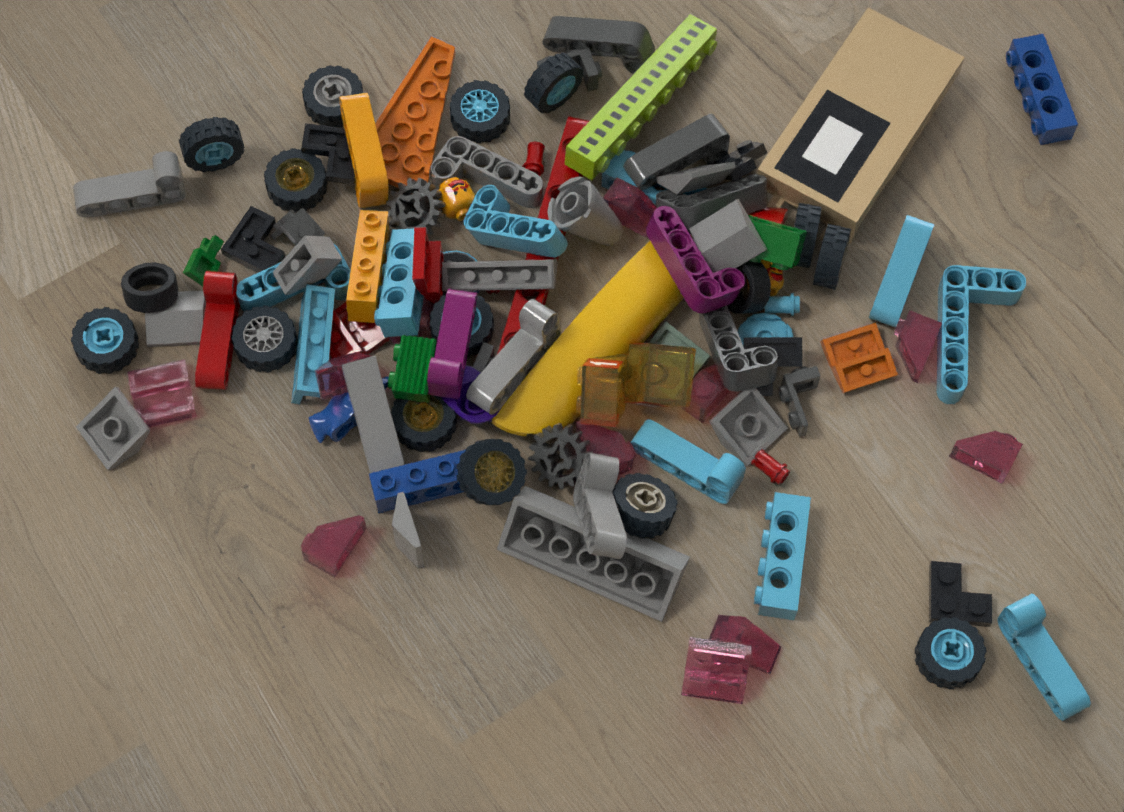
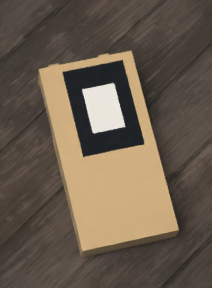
(859, 121)

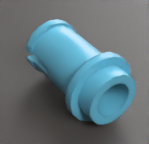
(783, 304)

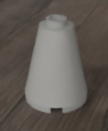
(584, 213)

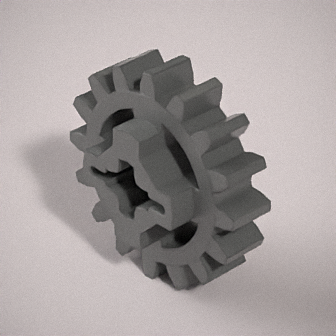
(424, 198)
(548, 459)

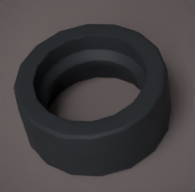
(758, 289)
(152, 300)

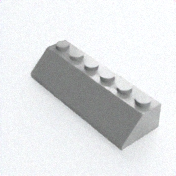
(551, 538)

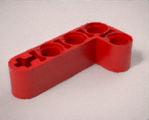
(216, 342)

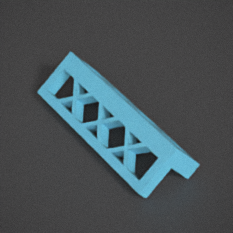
(312, 339)

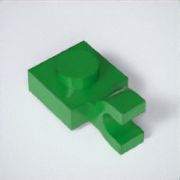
(203, 259)

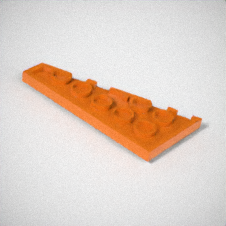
(414, 114)

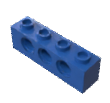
(1044, 75)
(419, 481)

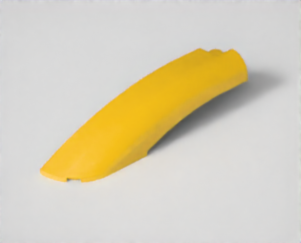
(617, 316)

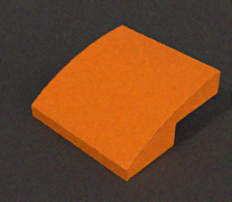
(858, 358)

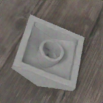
(696, 177)
(727, 238)
(178, 323)
(747, 425)
(114, 429)
(405, 532)

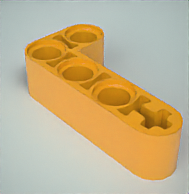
(365, 150)

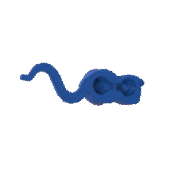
(336, 418)

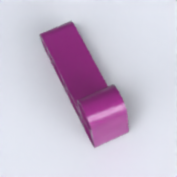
(667, 232)
(453, 342)

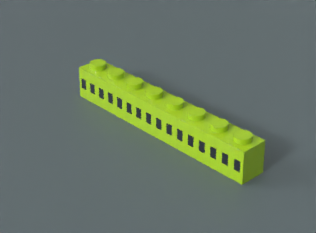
(640, 97)

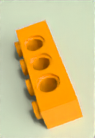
(367, 264)

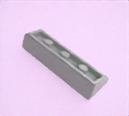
(499, 275)
(372, 414)

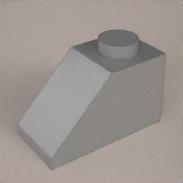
(307, 263)

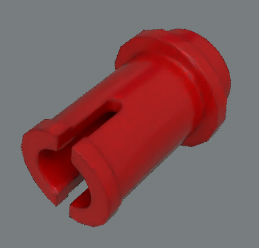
(535, 157)
(771, 467)

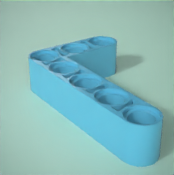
(957, 321)

